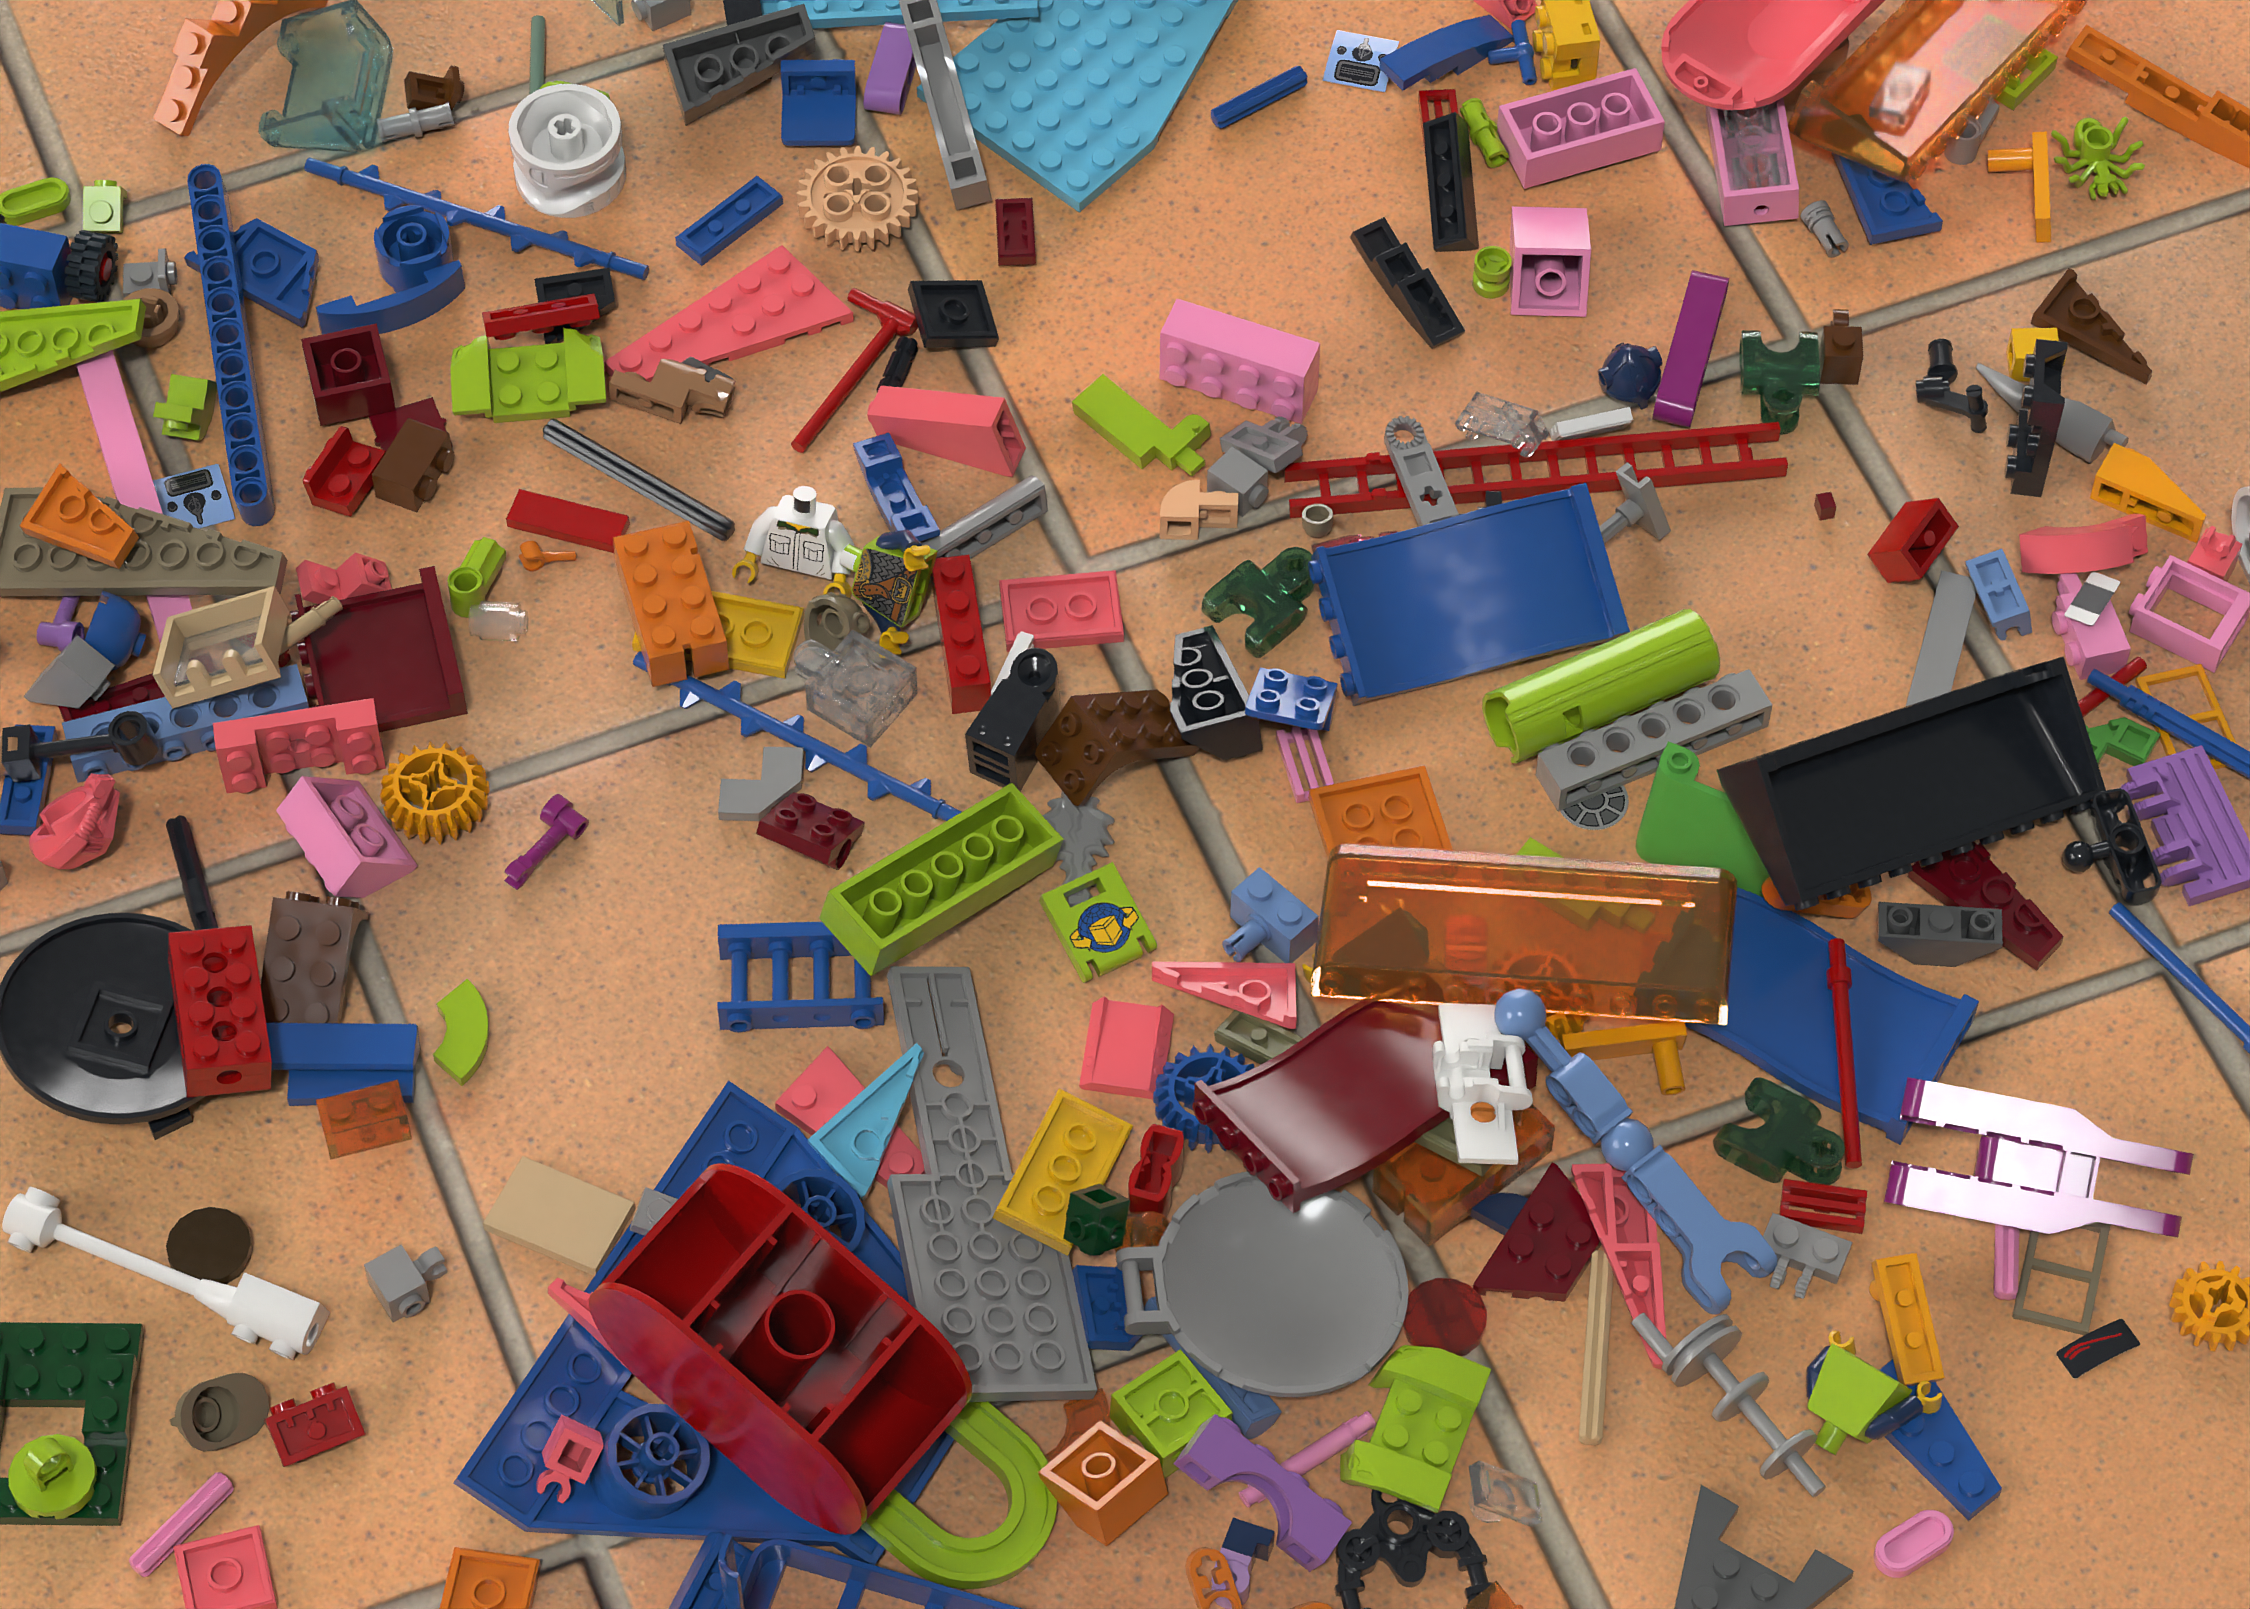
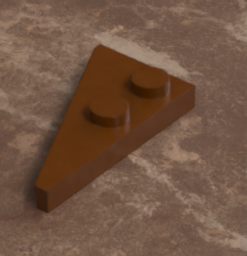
(2088, 327)

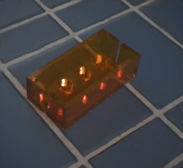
(1442, 1193)

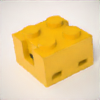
(1567, 42)

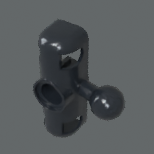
(2128, 867)

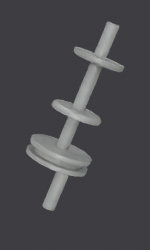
(1703, 1353)

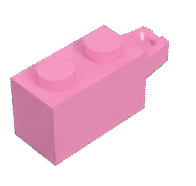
(2089, 646)

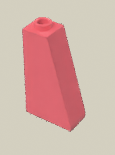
(950, 426)

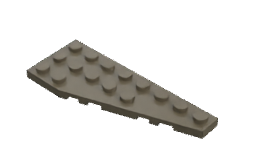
(165, 560)

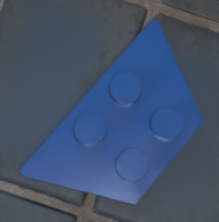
(273, 269)

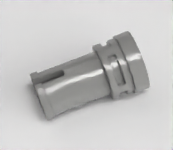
(1821, 222)

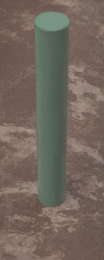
(537, 53)

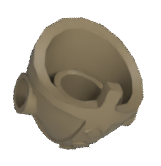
(838, 619)

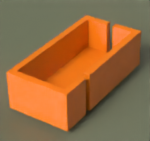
(670, 602)

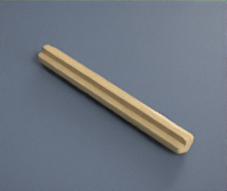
(1596, 1350)

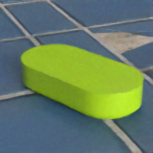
(34, 201)

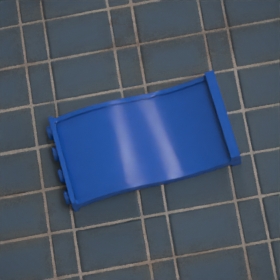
(1468, 594)
(1786, 1016)

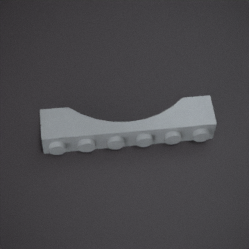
(945, 102)

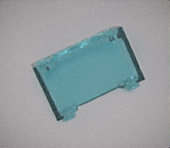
(334, 82)

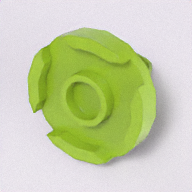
(52, 1476)

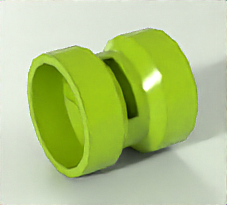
(1491, 272)

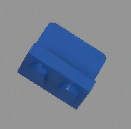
(818, 102)
(1292, 699)

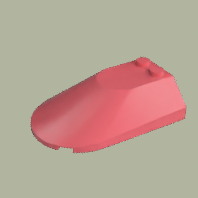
(1753, 49)

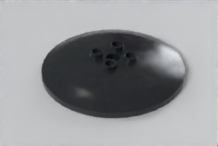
(60, 1014)

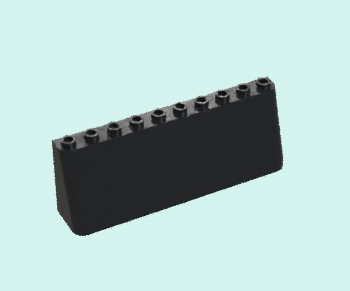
(1916, 783)

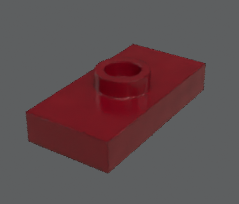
(1015, 231)

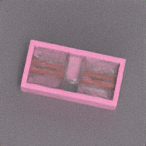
(1754, 164)

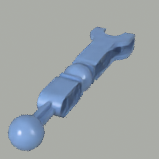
(1651, 1173)

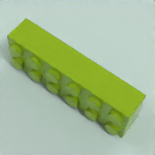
(940, 879)

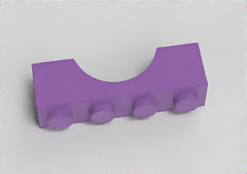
(1306, 1522)

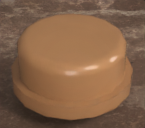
(160, 317)

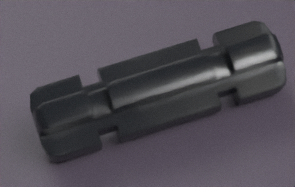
(899, 363)

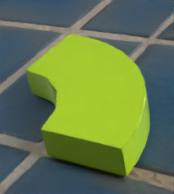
(465, 1034)

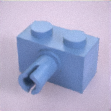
(1269, 917)

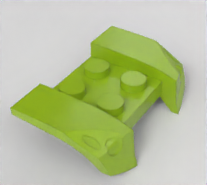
(527, 380)
(1418, 1426)

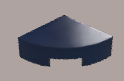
(1499, 1210)

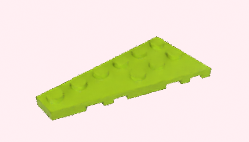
(59, 336)

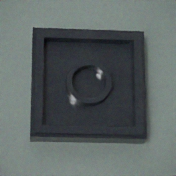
(953, 313)

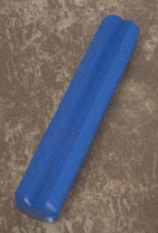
(1258, 97)

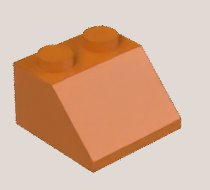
(1105, 1482)

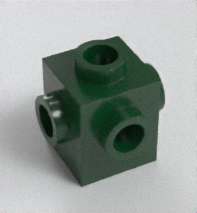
(1096, 1219)

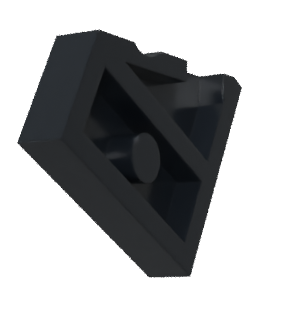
(573, 285)

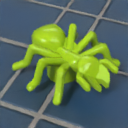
(2093, 147)

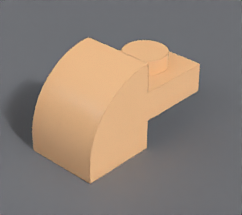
(1187, 509)

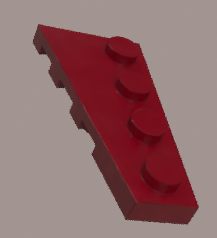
(1977, 882)

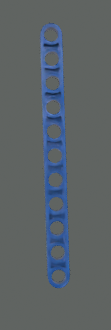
(215, 231)

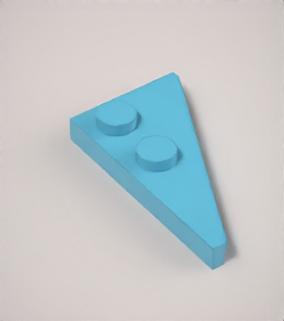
(860, 1132)

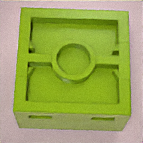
(1166, 1408)

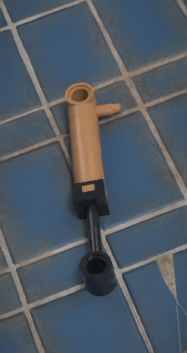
(23, 752)

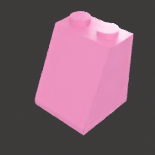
(1549, 261)

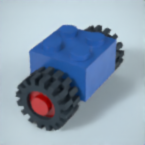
(46, 271)

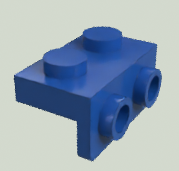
(1103, 1307)

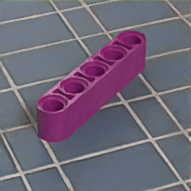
(1690, 348)

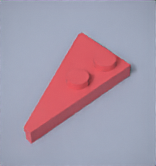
(1251, 988)

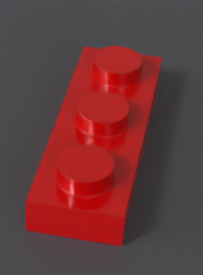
(541, 316)

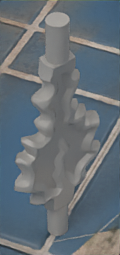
(1083, 835)

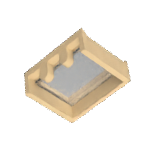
(221, 647)

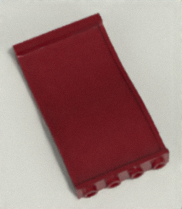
(1335, 1100)

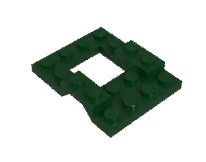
(75, 1368)

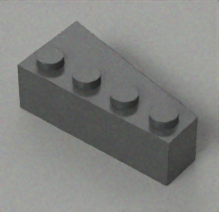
(735, 58)

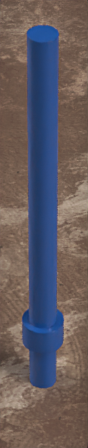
(2182, 973)

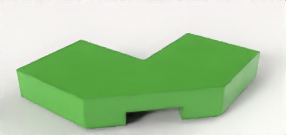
(2123, 740)

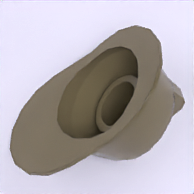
(221, 1411)

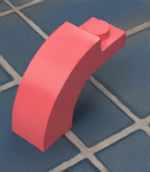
(2084, 547)

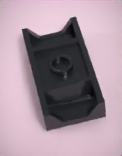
(2038, 427)

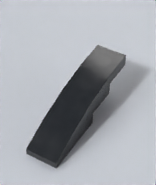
(1406, 284)

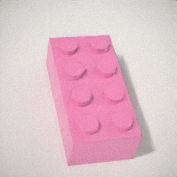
(1580, 128)
(1239, 361)

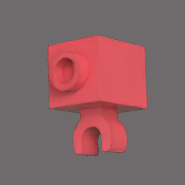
(2216, 553)
(569, 1454)

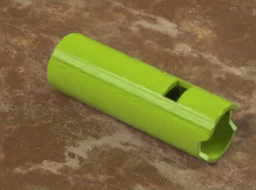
(1602, 684)

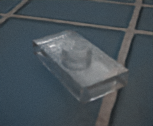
(1899, 92)

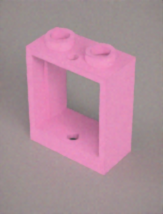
(2199, 587)

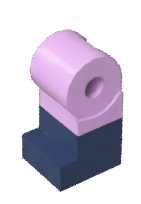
(1241, 1548)

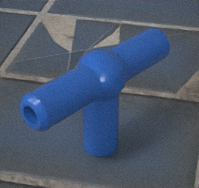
(1520, 52)

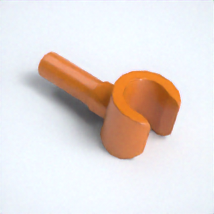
(534, 559)

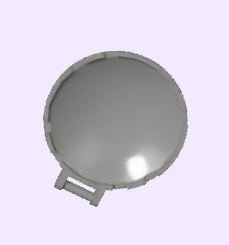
(1272, 1292)

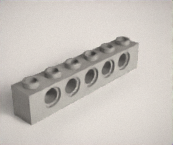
(1605, 770)

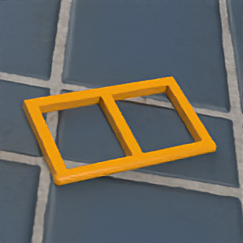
(2215, 714)

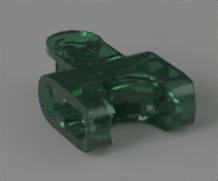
(1779, 376)
(1267, 595)
(1785, 1142)

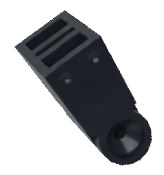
(1015, 720)

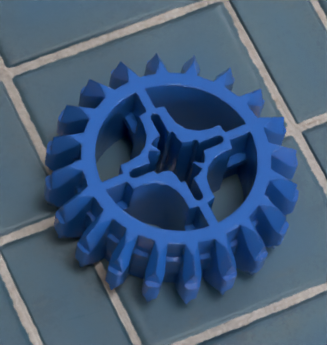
(1178, 1084)

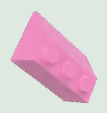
(344, 836)

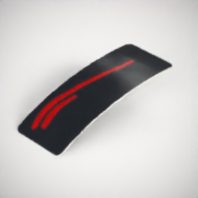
(2097, 1347)

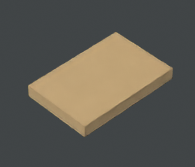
(559, 1216)

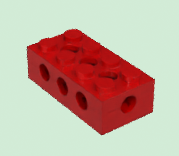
(224, 1030)

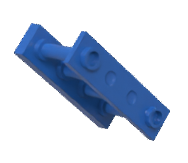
(780, 944)

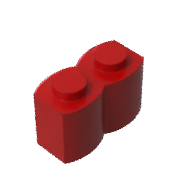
(1157, 1170)

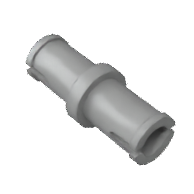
(415, 122)

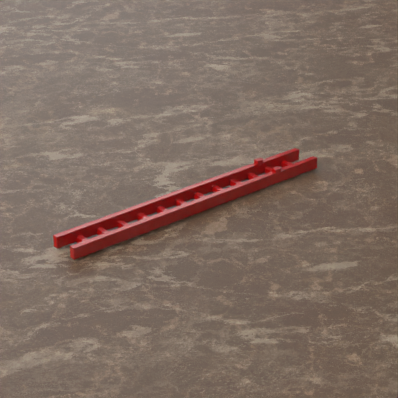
(1548, 451)

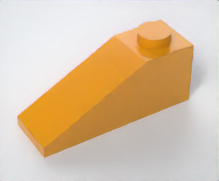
(2139, 486)

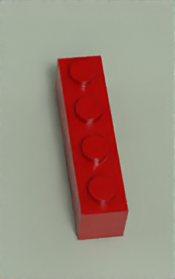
(960, 634)

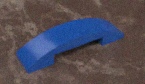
(398, 309)
(892, 489)

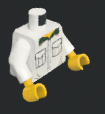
(799, 538)

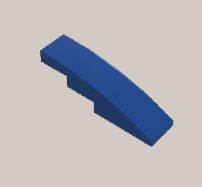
(1445, 50)

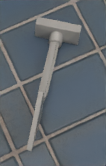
(1640, 507)

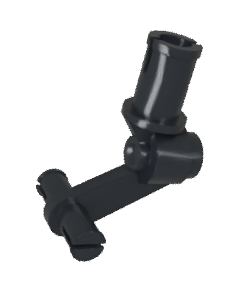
(1935, 387)

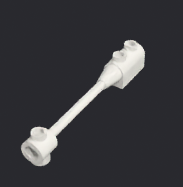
(252, 1307)

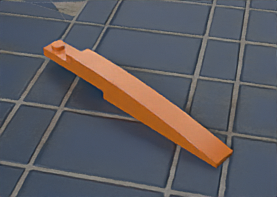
(2212, 122)

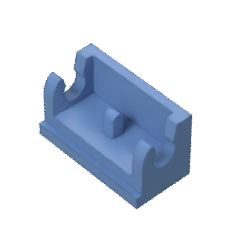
(2000, 593)

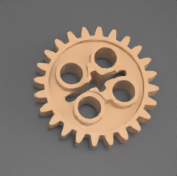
(857, 198)

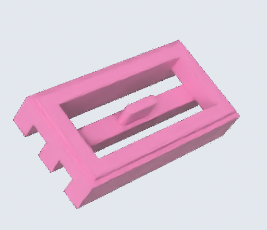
(1298, 736)

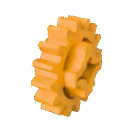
(2198, 1294)

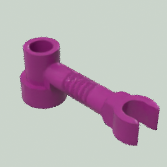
(562, 820)

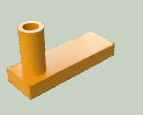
(2034, 159)
(1659, 1038)
(1907, 1319)

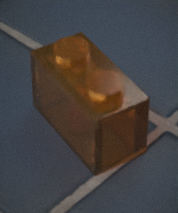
(364, 1119)

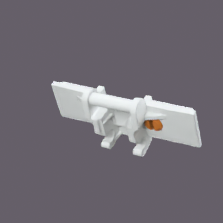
(1464, 1086)

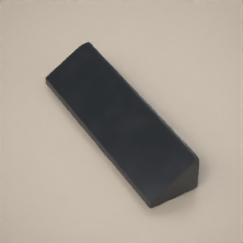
(1450, 184)

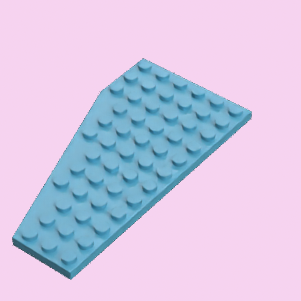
(1084, 85)

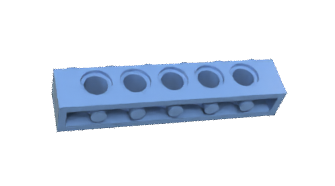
(169, 724)

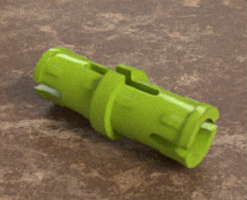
(1484, 132)

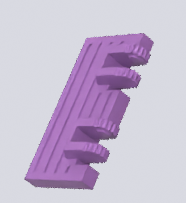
(2195, 825)

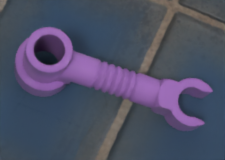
(62, 629)

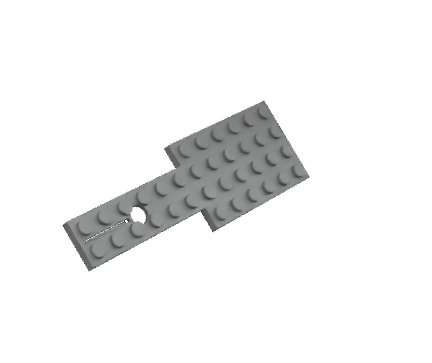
(982, 1284)

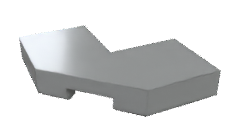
(754, 798)

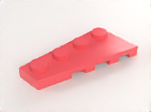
(827, 1089)

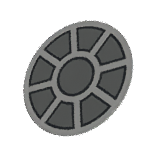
(1599, 811)

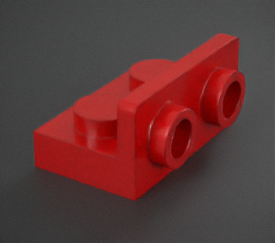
(342, 473)
(314, 1425)

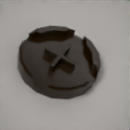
(210, 1245)

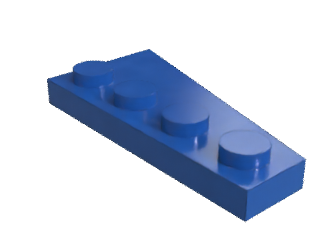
(1886, 205)
(1946, 1455)

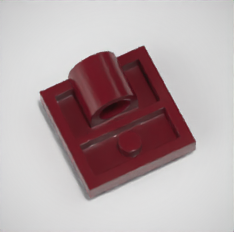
(812, 829)

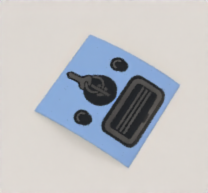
(1356, 60)
(195, 496)

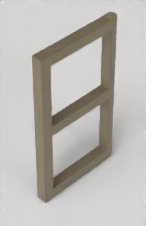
(2063, 1271)

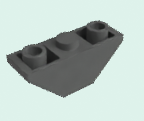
(1939, 933)

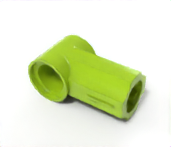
(475, 575)

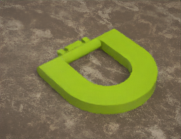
(983, 1559)

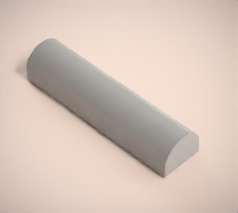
(992, 520)

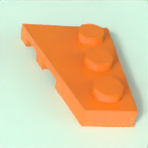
(78, 521)

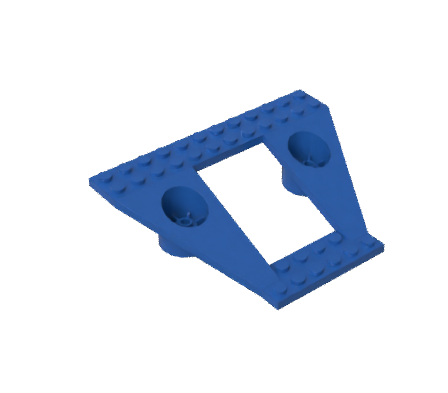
(585, 1381)

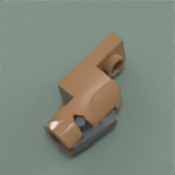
(674, 389)

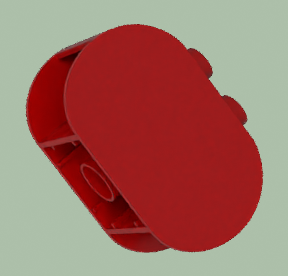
(781, 1348)

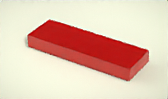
(566, 520)

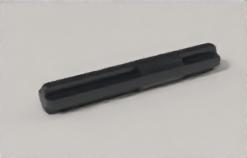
(191, 874)

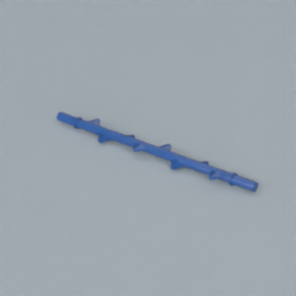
(492, 220)
(817, 752)

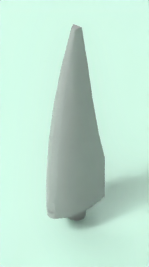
(2081, 428)

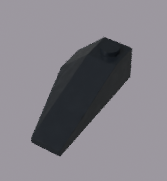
(1211, 697)

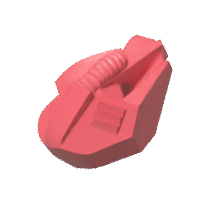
(77, 824)

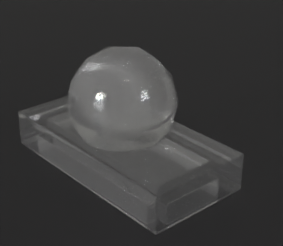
(1503, 1494)

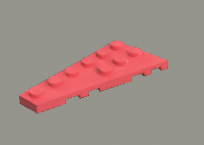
(739, 317)

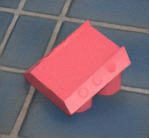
(1126, 1048)

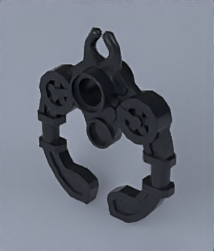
(1406, 1554)

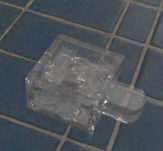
(861, 669)

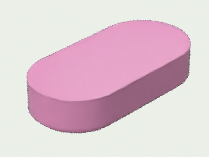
(1913, 1543)

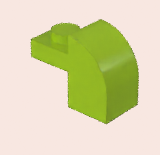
(187, 407)

